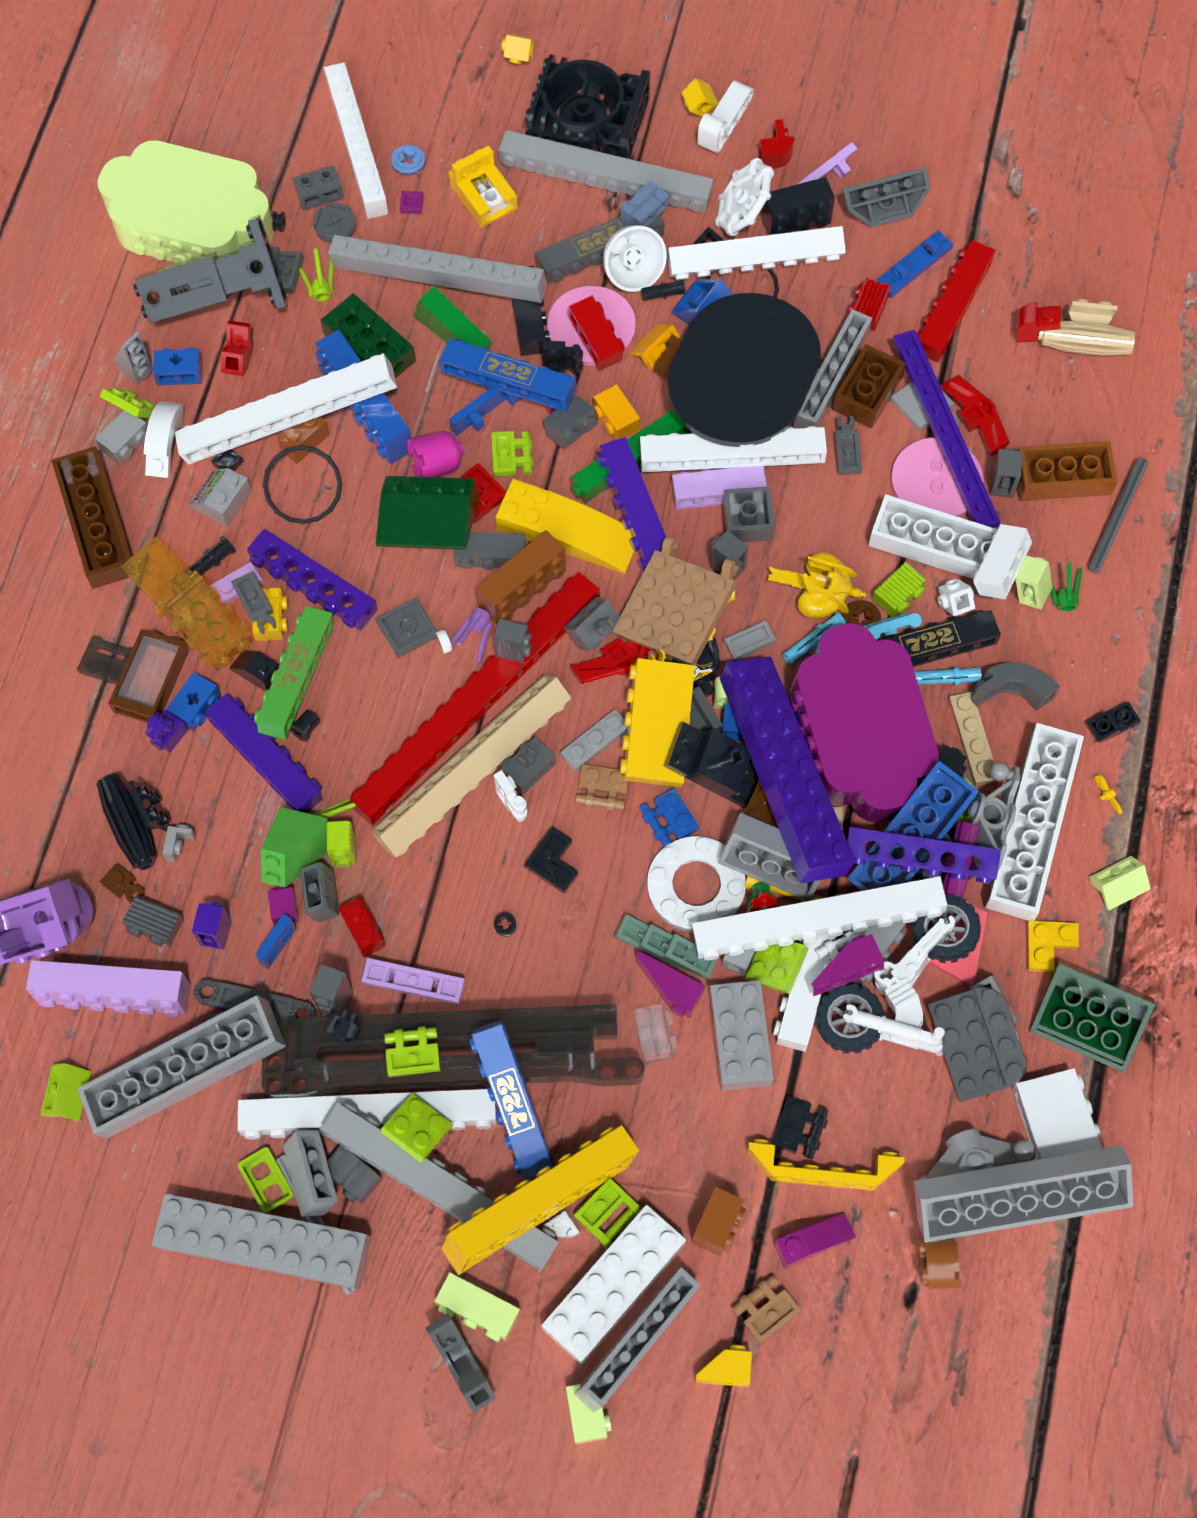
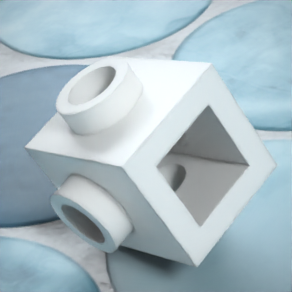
(956, 597)

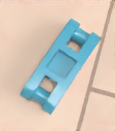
(890, 625)

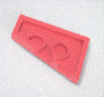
(966, 968)

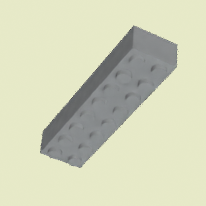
(181, 1067)
(1024, 1193)
(262, 1241)

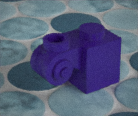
(165, 730)

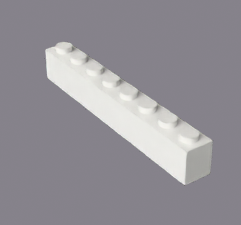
(356, 141)
(756, 252)
(692, 452)

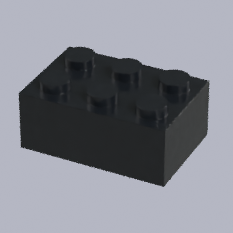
(799, 207)

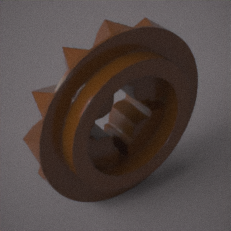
(871, 612)

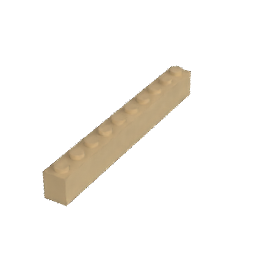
(471, 765)

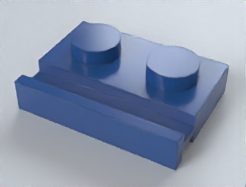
(275, 941)

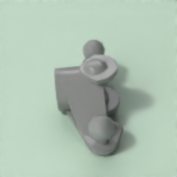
(997, 811)
(973, 1152)

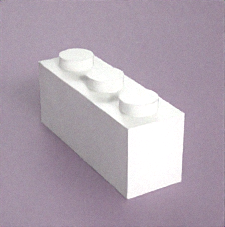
(1002, 561)

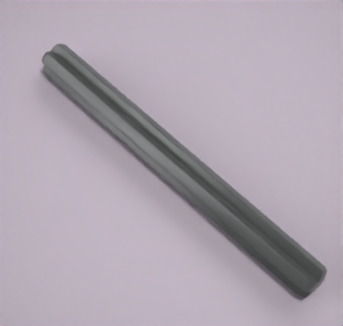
(1118, 515)

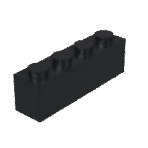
(530, 325)

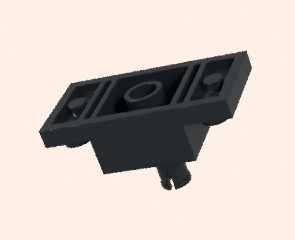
(713, 763)

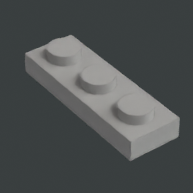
(594, 741)

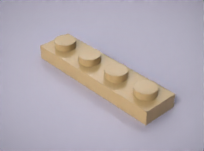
(972, 738)

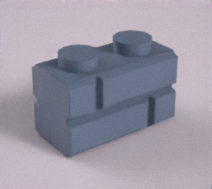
(644, 206)

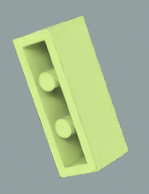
(477, 1308)

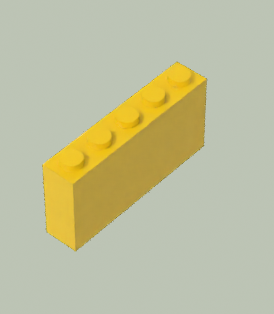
(658, 704)

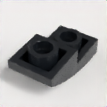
(1114, 722)

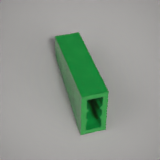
(447, 321)

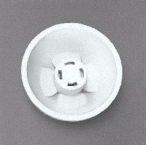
(642, 263)

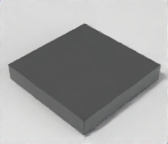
(406, 627)

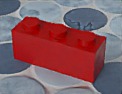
(596, 332)

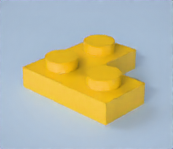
(1044, 938)

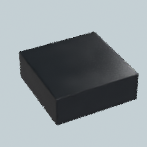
(227, 459)

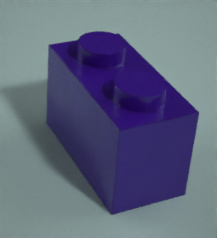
(211, 925)

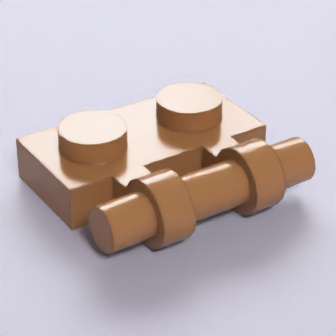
(604, 781)
(772, 1315)

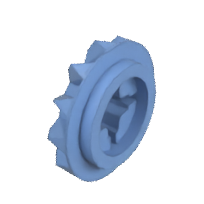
(412, 153)

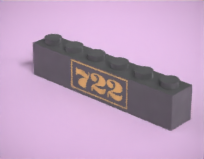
(582, 249)

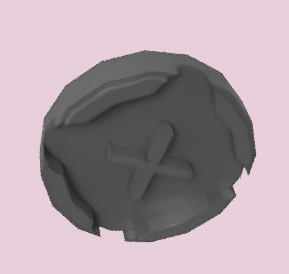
(334, 220)

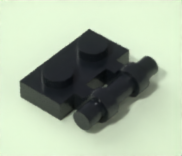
(560, 357)
(791, 1126)

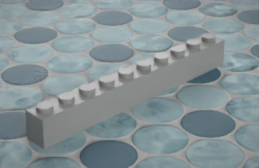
(603, 170)
(438, 268)
(427, 1179)

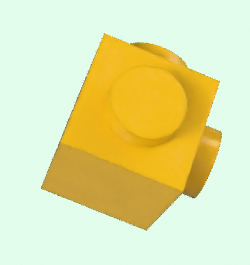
(518, 48)
(699, 97)

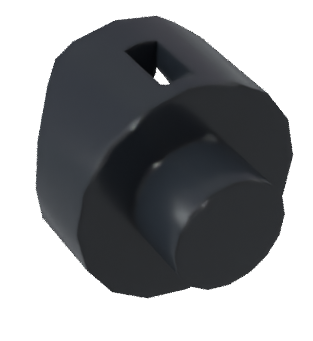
(343, 1027)

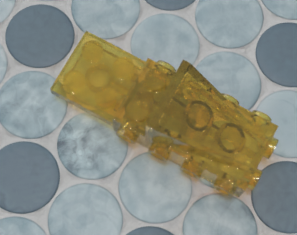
(189, 605)

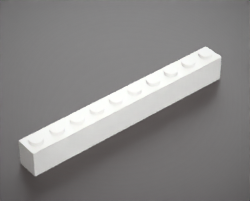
(285, 409)
(819, 918)
(290, 1115)

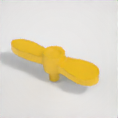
(1108, 794)

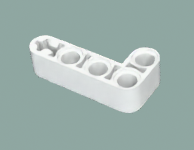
(717, 127)

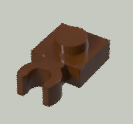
(120, 883)

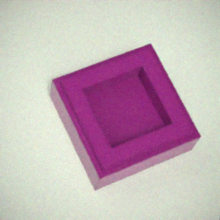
(411, 202)

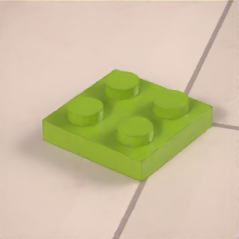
(127, 400)
(777, 966)
(416, 1128)

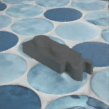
(847, 448)
(253, 600)

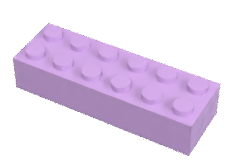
(108, 988)

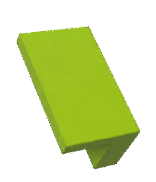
(62, 1093)

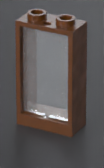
(148, 675)

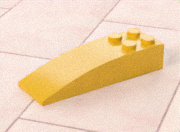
(576, 527)

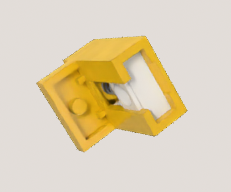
(475, 174)

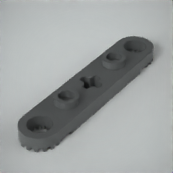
(228, 996)

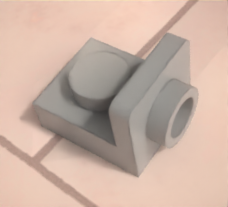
(173, 842)

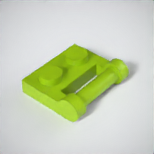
(601, 1207)

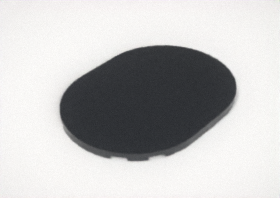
(744, 369)

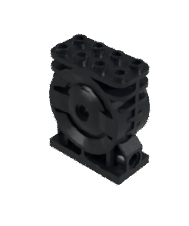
(584, 115)

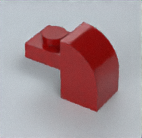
(778, 150)
(1033, 319)
(238, 348)

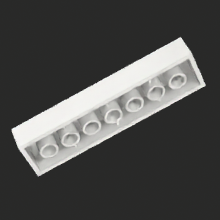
(1037, 822)

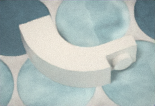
(159, 437)

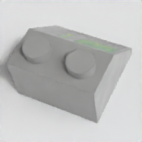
(221, 495)

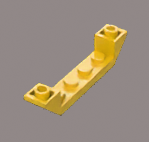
(885, 1167)

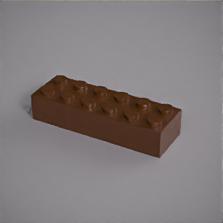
(93, 516)

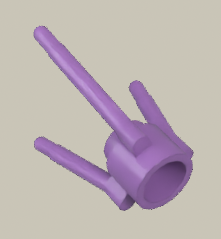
(476, 622)

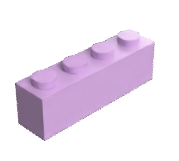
(708, 485)

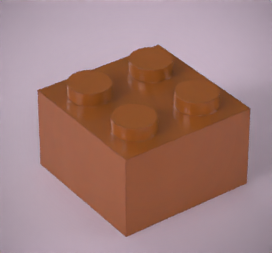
(716, 1224)

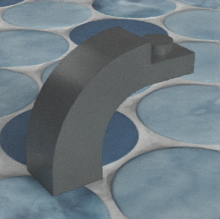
(1016, 678)
(460, 1363)

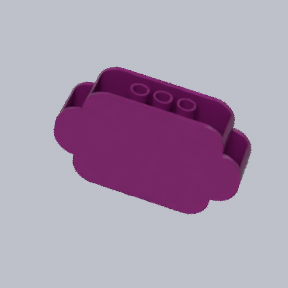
(864, 721)

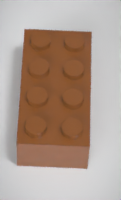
(1067, 471)
(522, 577)

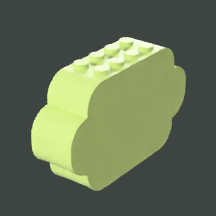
(181, 201)

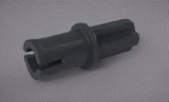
(663, 290)

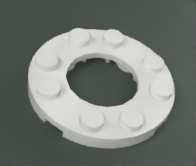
(661, 890)

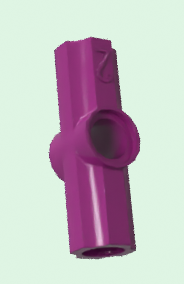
(965, 834)

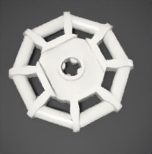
(744, 197)

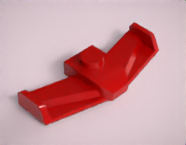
(977, 413)
(615, 660)

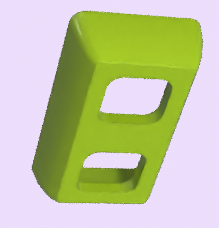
(259, 1186)

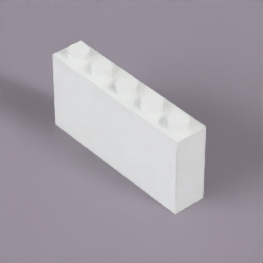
(1057, 1115)

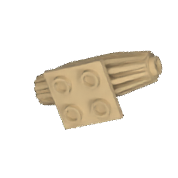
(1090, 331)

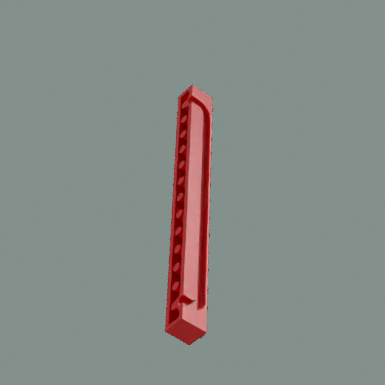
(468, 704)

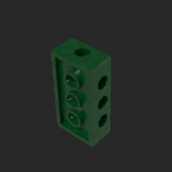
(369, 333)

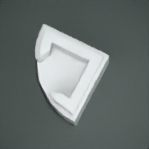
(562, 1226)

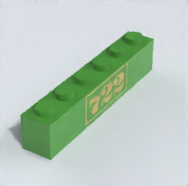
(294, 673)

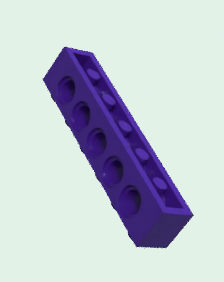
(269, 545)
(989, 857)

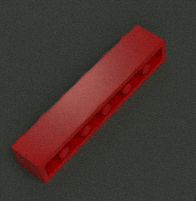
(956, 299)

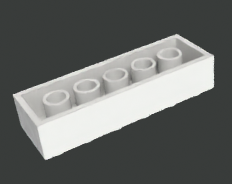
(931, 536)
(613, 1284)

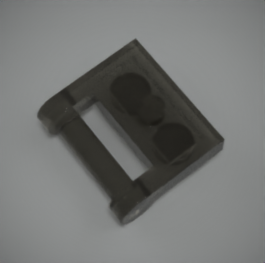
(100, 665)

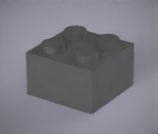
(749, 513)

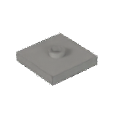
(909, 405)

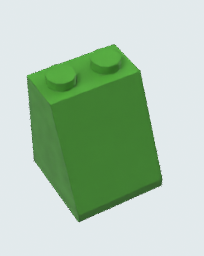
(291, 844)

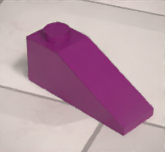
(853, 962)
(675, 988)
(813, 1240)

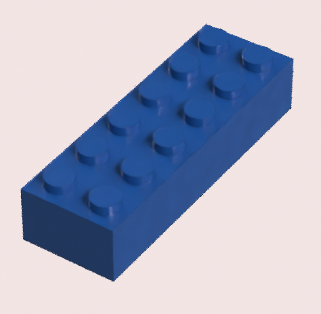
(376, 413)
(927, 815)

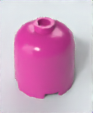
(435, 454)

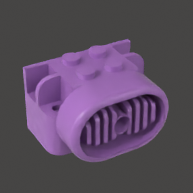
(43, 920)

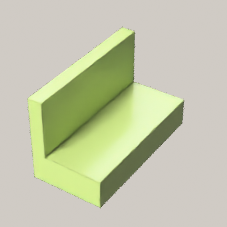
(1121, 882)

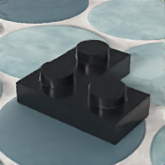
(546, 861)

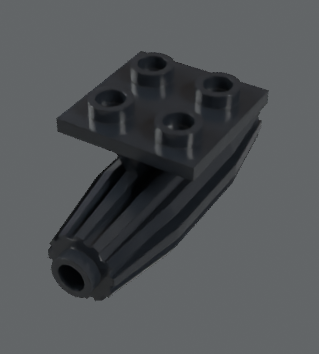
(132, 817)

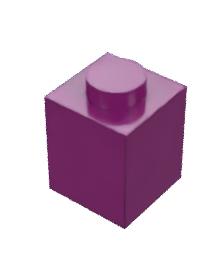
(283, 901)

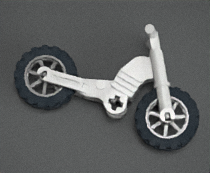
(899, 989)

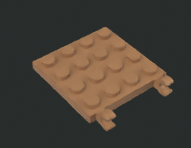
(676, 605)

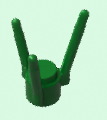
(1068, 598)

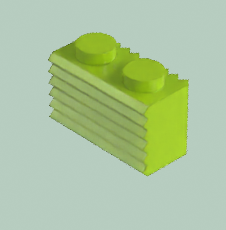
(899, 590)
(341, 844)

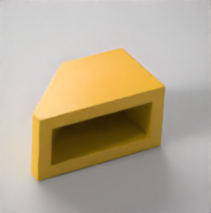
(728, 1368)

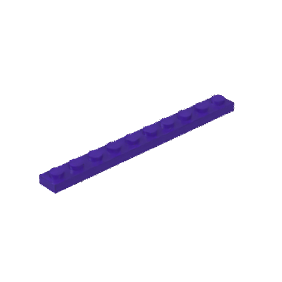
(945, 429)

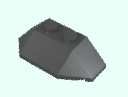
(888, 197)

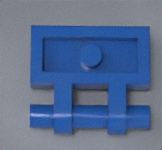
(676, 815)

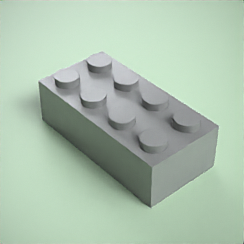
(762, 854)
(741, 1035)

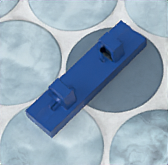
(916, 262)
(472, 413)

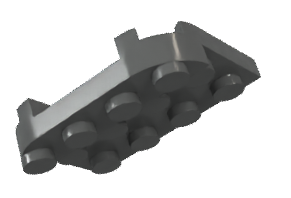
(980, 1042)

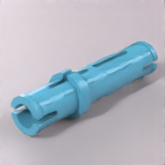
(814, 637)
(953, 676)

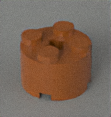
(941, 1264)

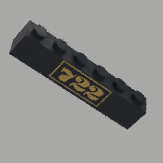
(949, 638)

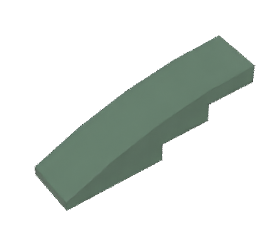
(663, 946)

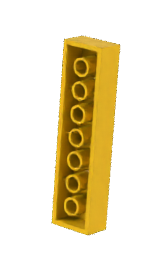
(538, 1199)

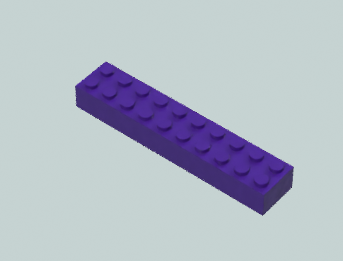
(786, 770)

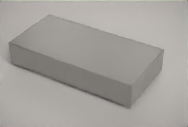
(749, 640)

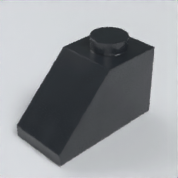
(255, 668)

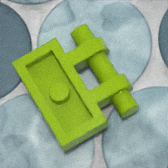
(504, 453)
(414, 1058)

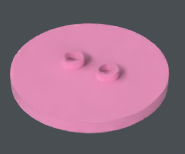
(615, 309)
(926, 480)

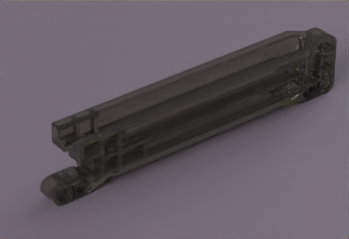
(559, 1035)

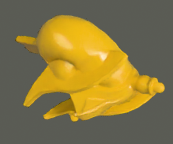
(824, 588)

